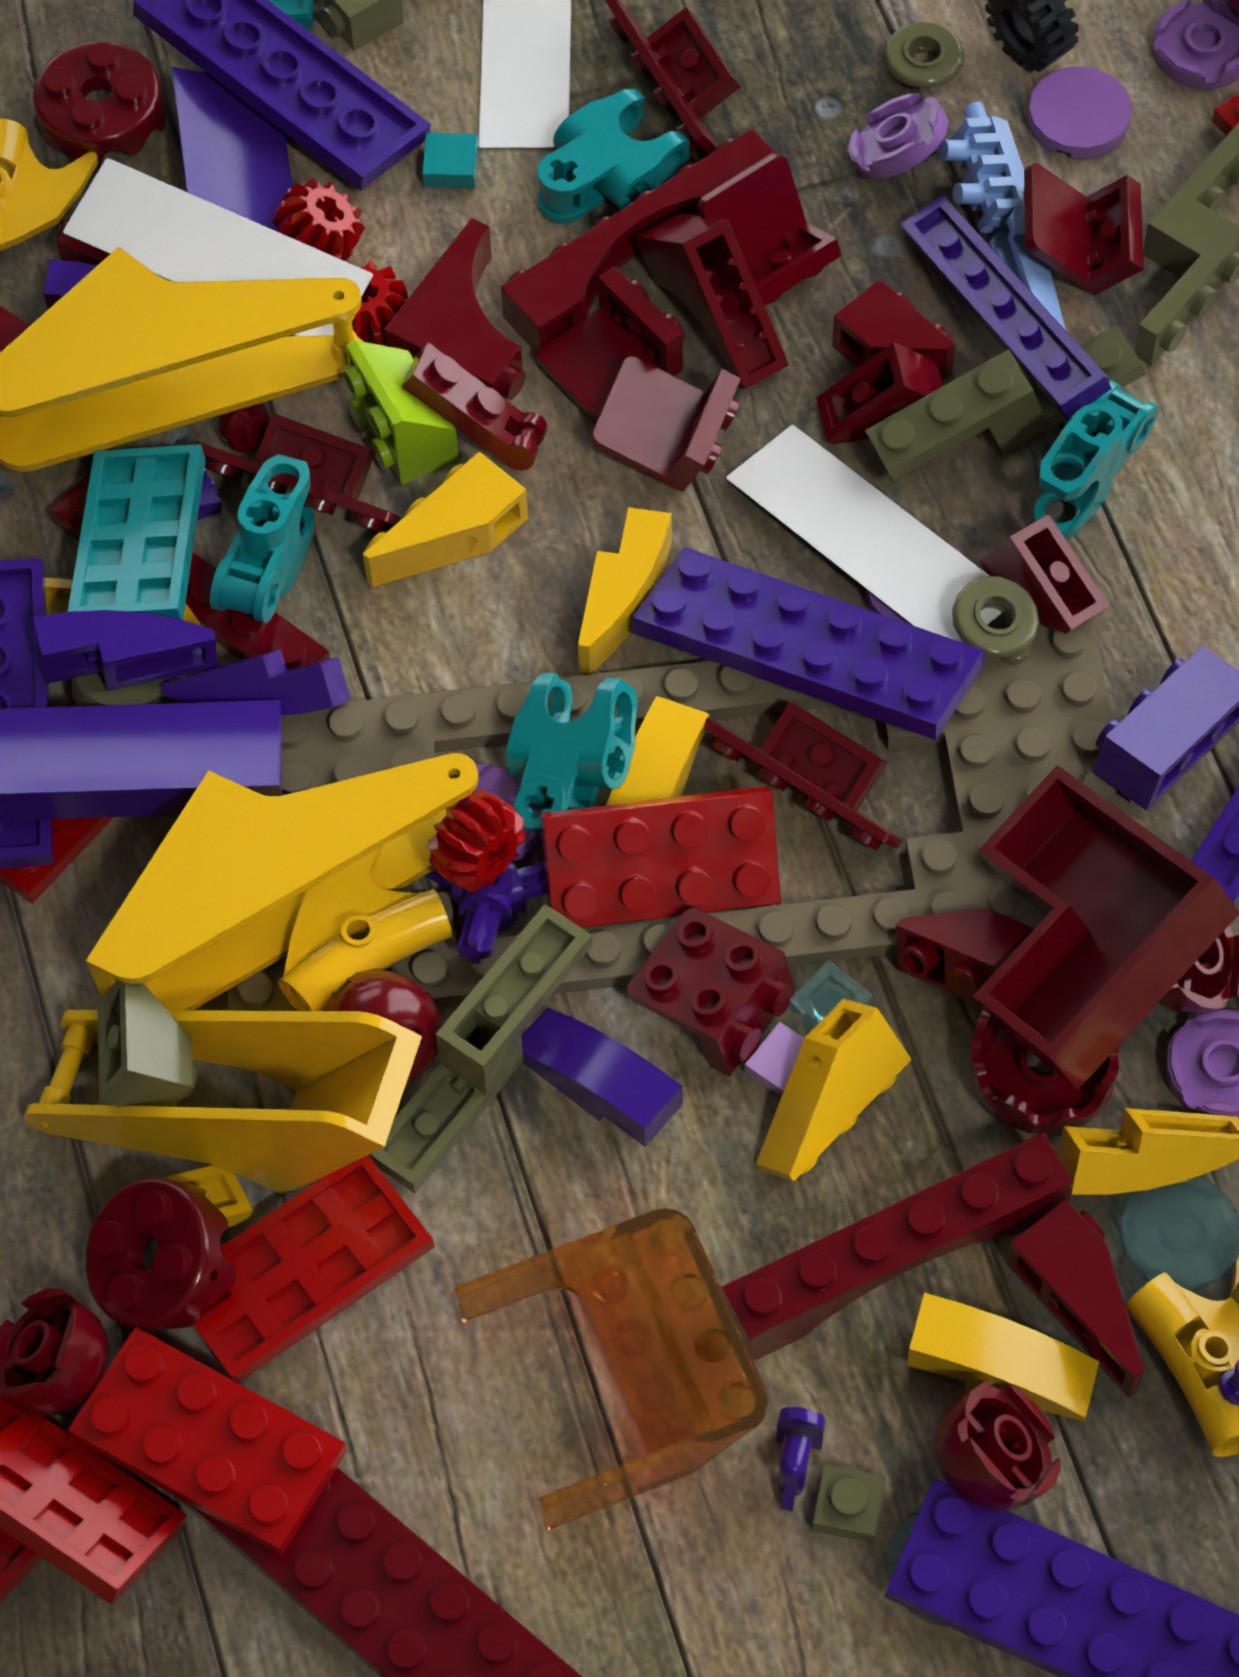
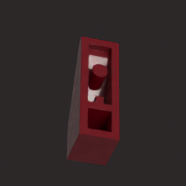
(1075, 1279)

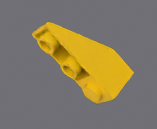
(455, 523)
(832, 1081)

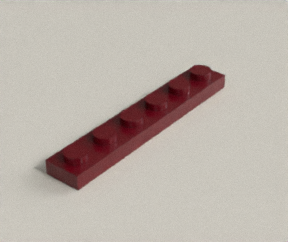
(232, 629)

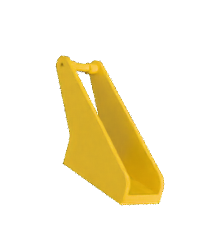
(156, 354)
(238, 865)
(340, 1063)

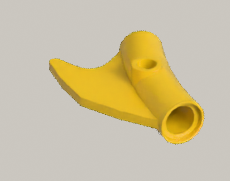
(31, 193)
(353, 928)
(1198, 1345)

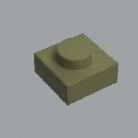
(848, 1503)

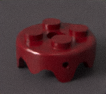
(103, 126)
(1028, 1099)
(185, 1268)

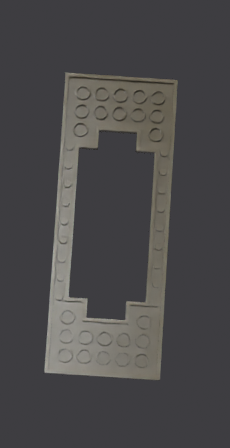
(997, 746)

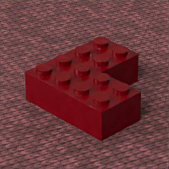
(1116, 930)

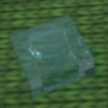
(824, 992)

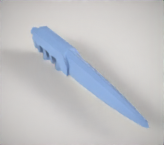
(997, 189)

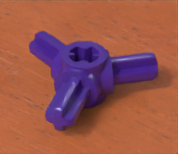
(494, 907)

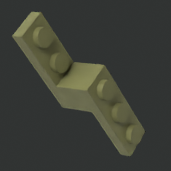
(1195, 246)
(991, 398)
(481, 1046)

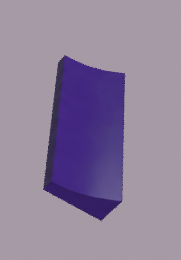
(230, 149)
(133, 756)

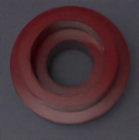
(244, 427)

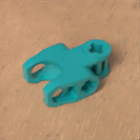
(603, 163)
(1092, 453)
(267, 545)
(567, 760)

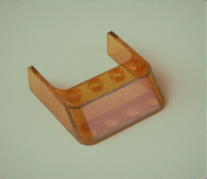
(666, 1342)

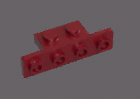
(685, 66)
(334, 465)
(818, 762)

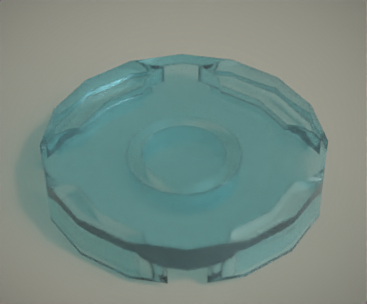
(1181, 1231)

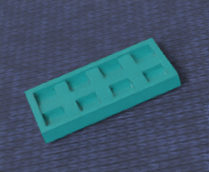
(139, 530)

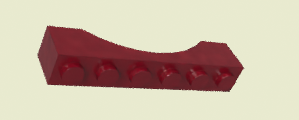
(564, 285)
(970, 1207)

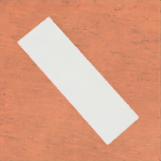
(524, 72)
(193, 238)
(859, 530)

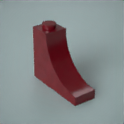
(709, 275)
(450, 318)

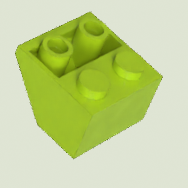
(403, 429)

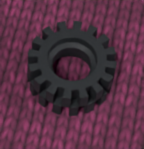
(1033, 30)

